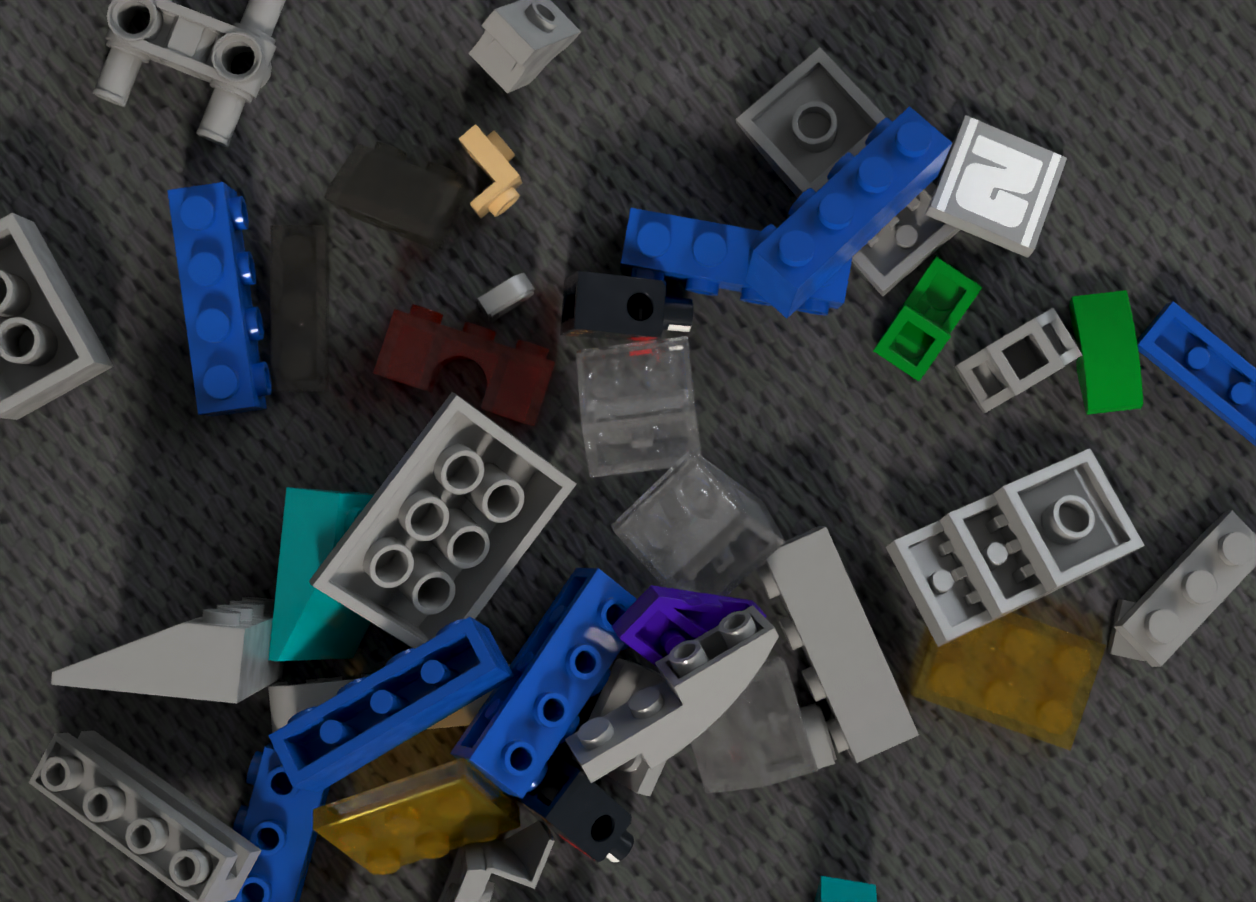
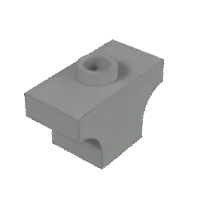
(522, 41)
(1018, 360)

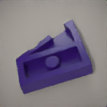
(671, 616)

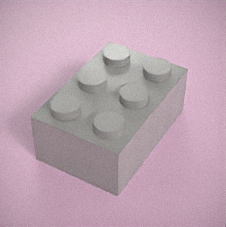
(43, 329)

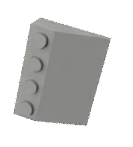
(443, 526)
(201, 659)

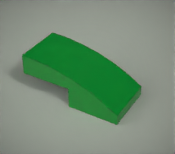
(927, 318)
(1110, 356)

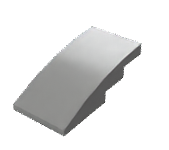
(802, 134)
(1014, 546)

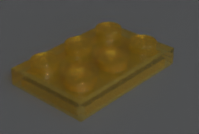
(1014, 677)
(417, 817)

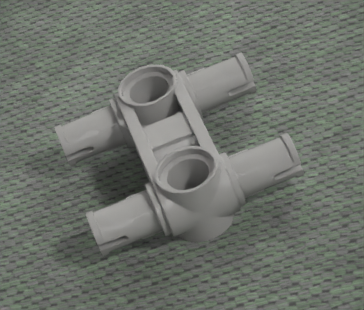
(195, 47)

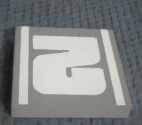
(996, 186)

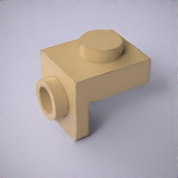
(493, 158)

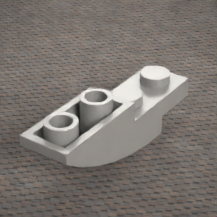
(698, 687)

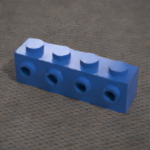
(846, 211)
(708, 258)
(218, 299)
(552, 680)
(390, 705)
(281, 826)

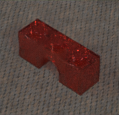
(421, 347)

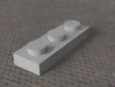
(1190, 589)

